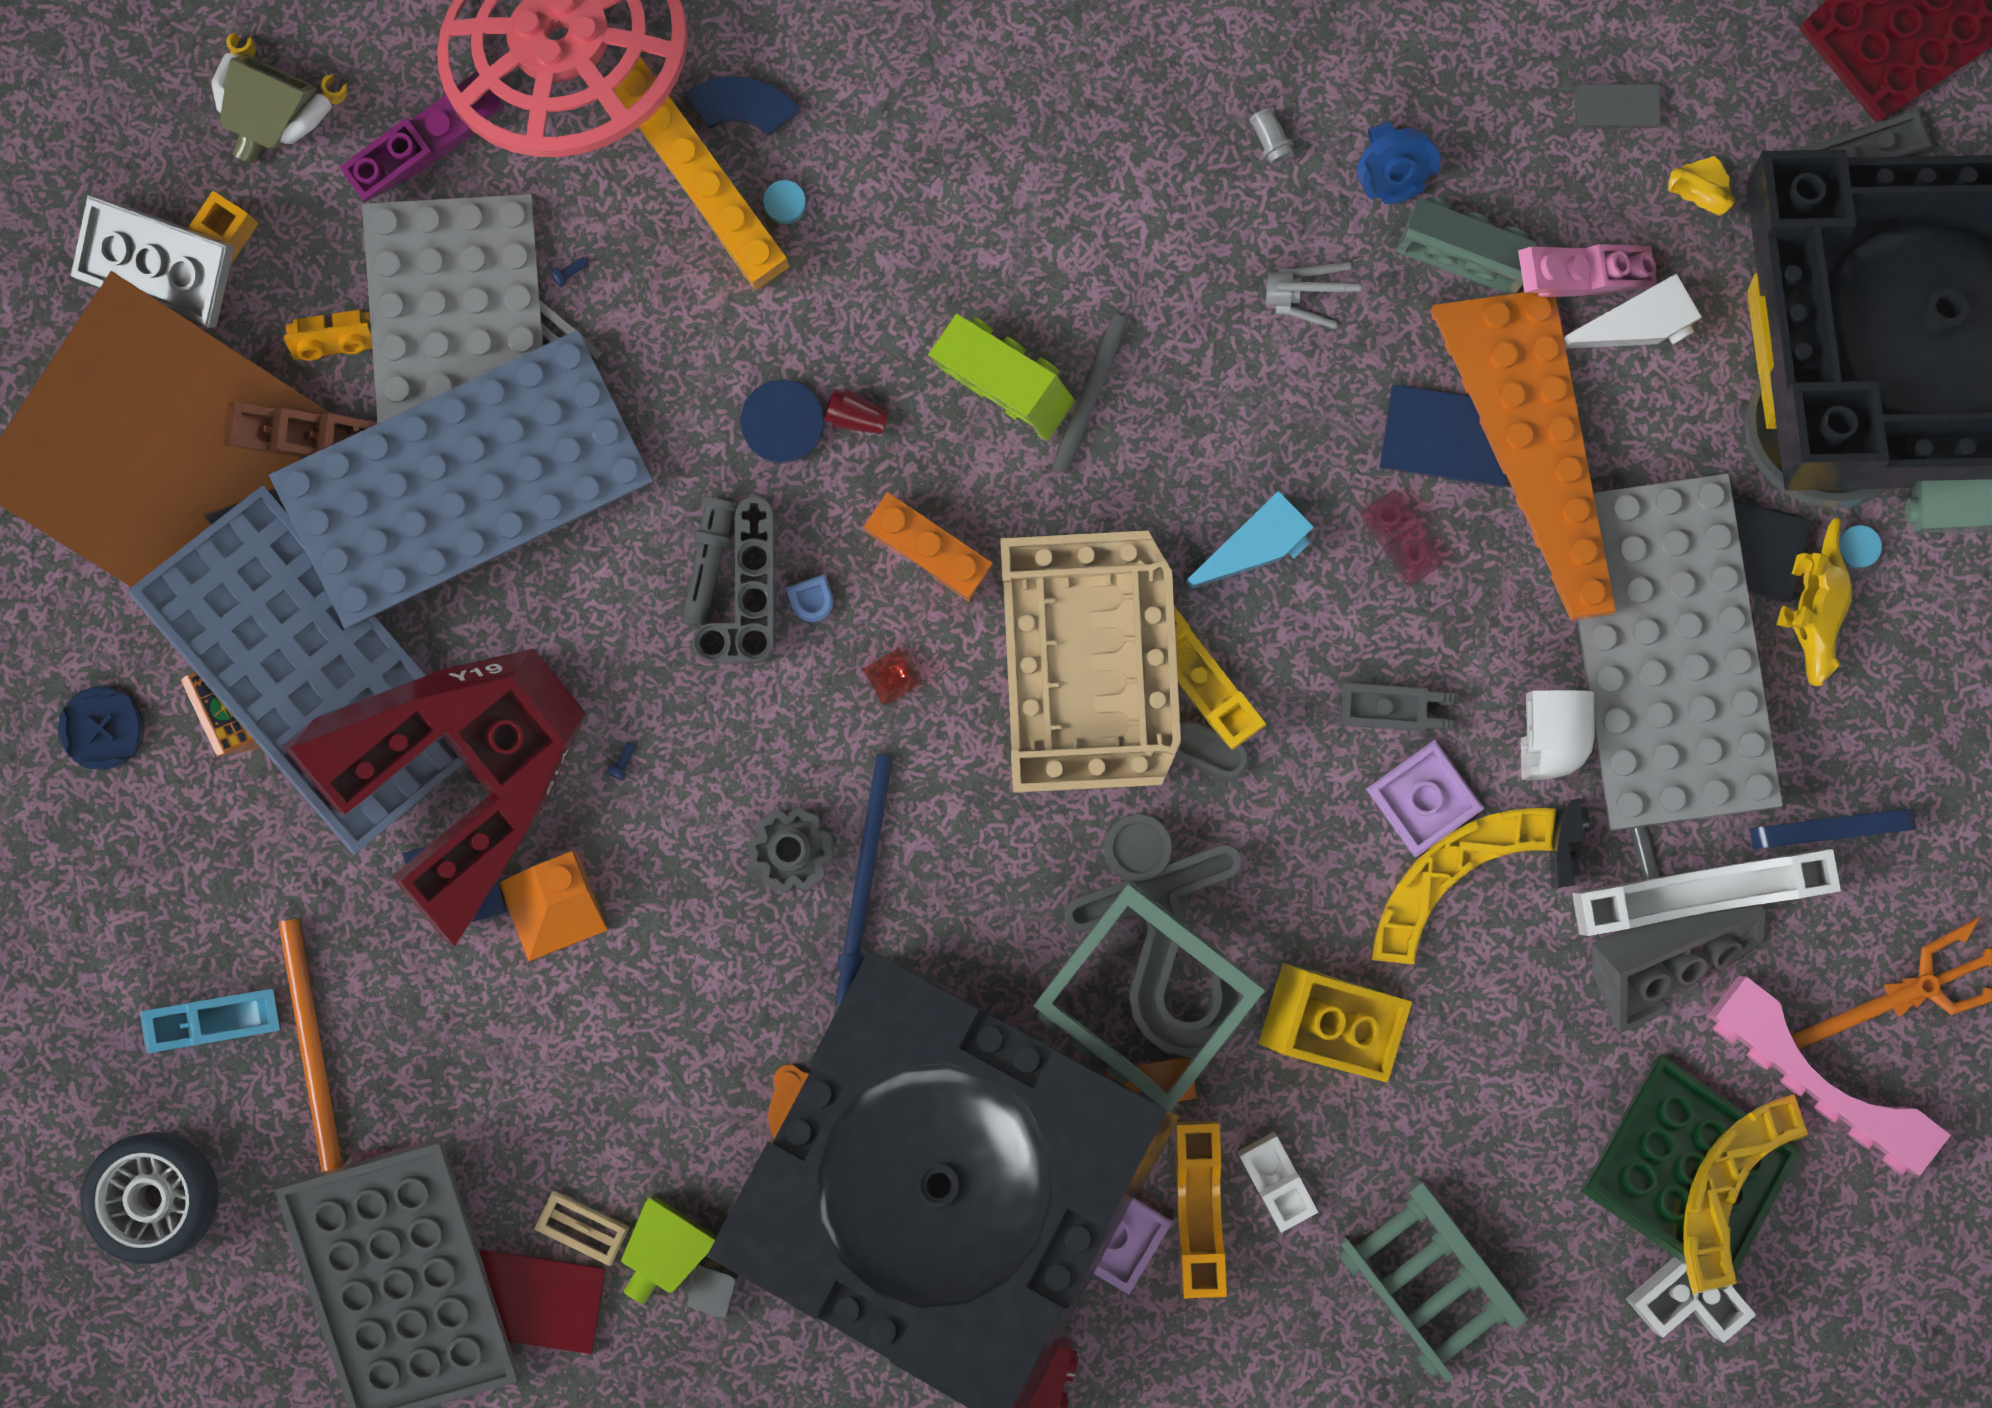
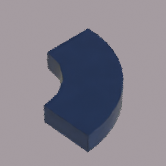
(742, 100)

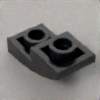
(1569, 828)

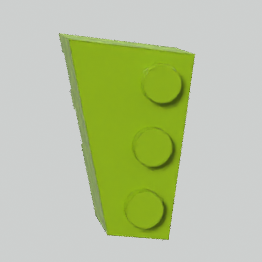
(1003, 374)

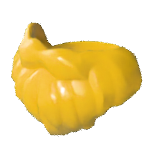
(1704, 184)

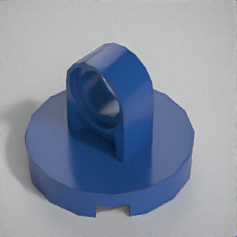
(1397, 163)

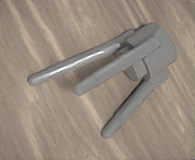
(1286, 285)

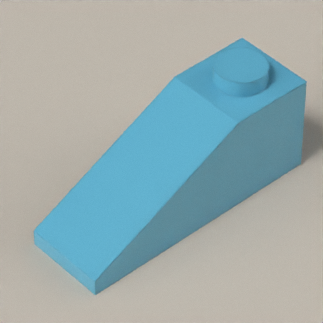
(1262, 540)

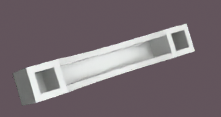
(1706, 891)

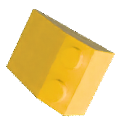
(1334, 1023)

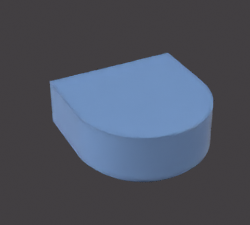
(811, 599)

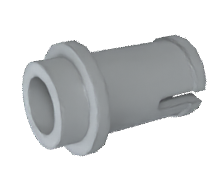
(1272, 136)

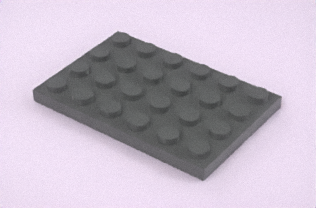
(398, 1280)

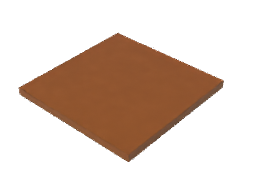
(129, 434)

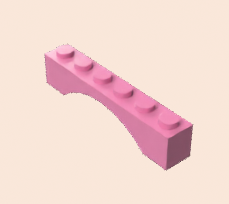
(1759, 1023)

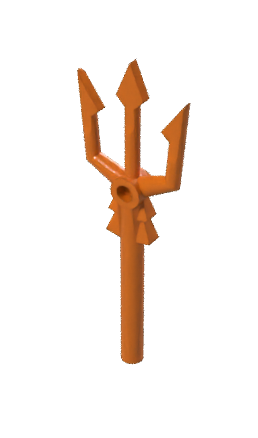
(1909, 992)

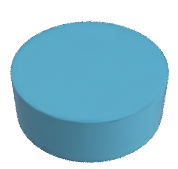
(784, 202)
(1860, 546)

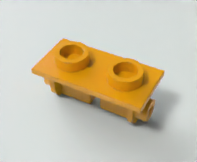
(311, 340)

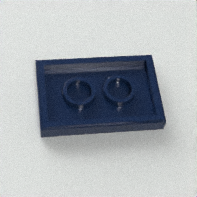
(1437, 438)

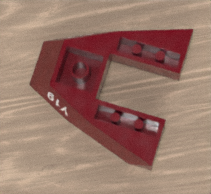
(506, 725)

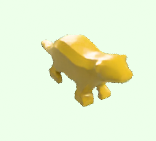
(1821, 605)

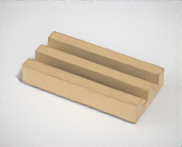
(615, 1243)

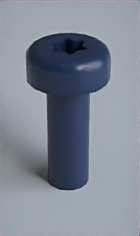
(560, 276)
(617, 770)

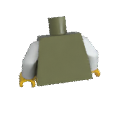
(265, 102)

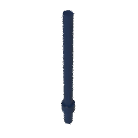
(850, 960)

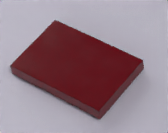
(546, 1299)

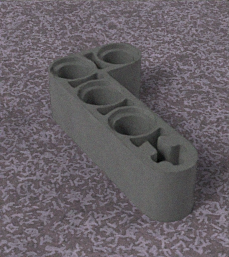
(746, 582)

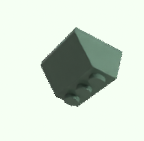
(1464, 245)

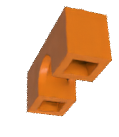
(928, 546)

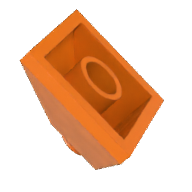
(552, 905)

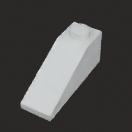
(1644, 320)

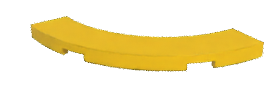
(1448, 862)
(1719, 1183)

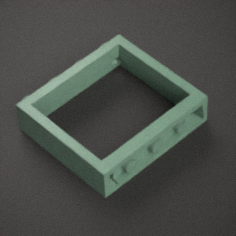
(1190, 941)

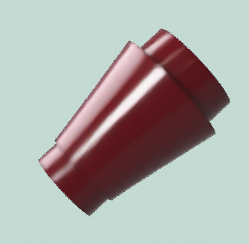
(854, 412)

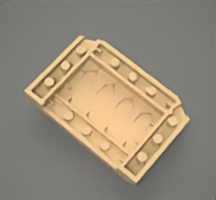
(1090, 661)

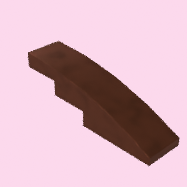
(287, 430)

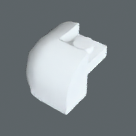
(1557, 733)

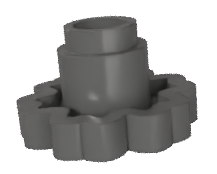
(790, 850)

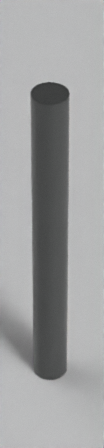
(1090, 393)

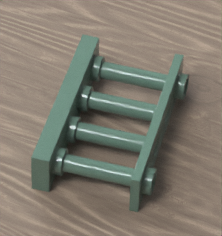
(1471, 1276)

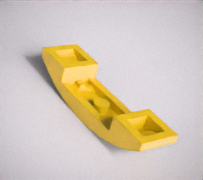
(1212, 690)

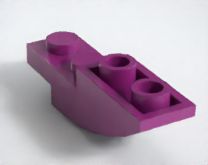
(414, 144)

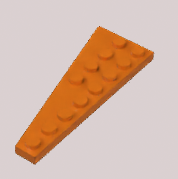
(1524, 393)

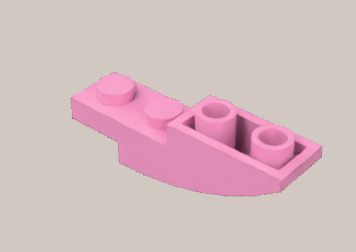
(1587, 270)

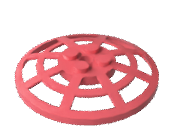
(558, 62)

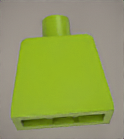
(663, 1249)

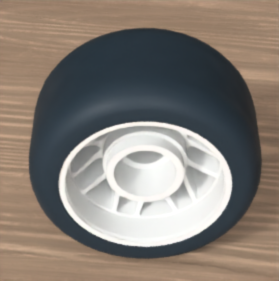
(116, 1202)

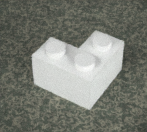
(1669, 1300)

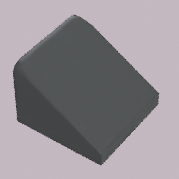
(712, 1291)

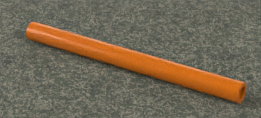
(310, 1044)

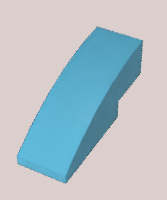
(209, 1021)

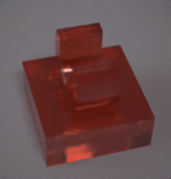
(891, 677)

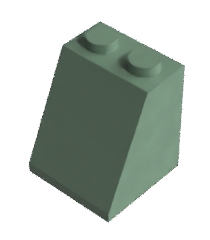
(1950, 506)

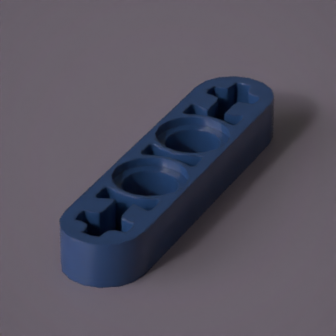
(1833, 828)

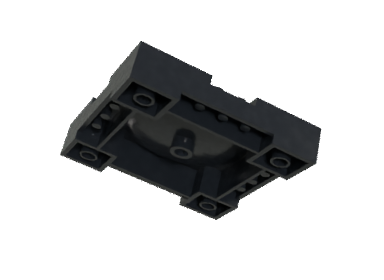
(1854, 287)
(849, 1204)

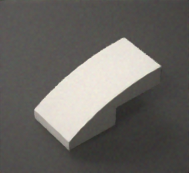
(1277, 1182)

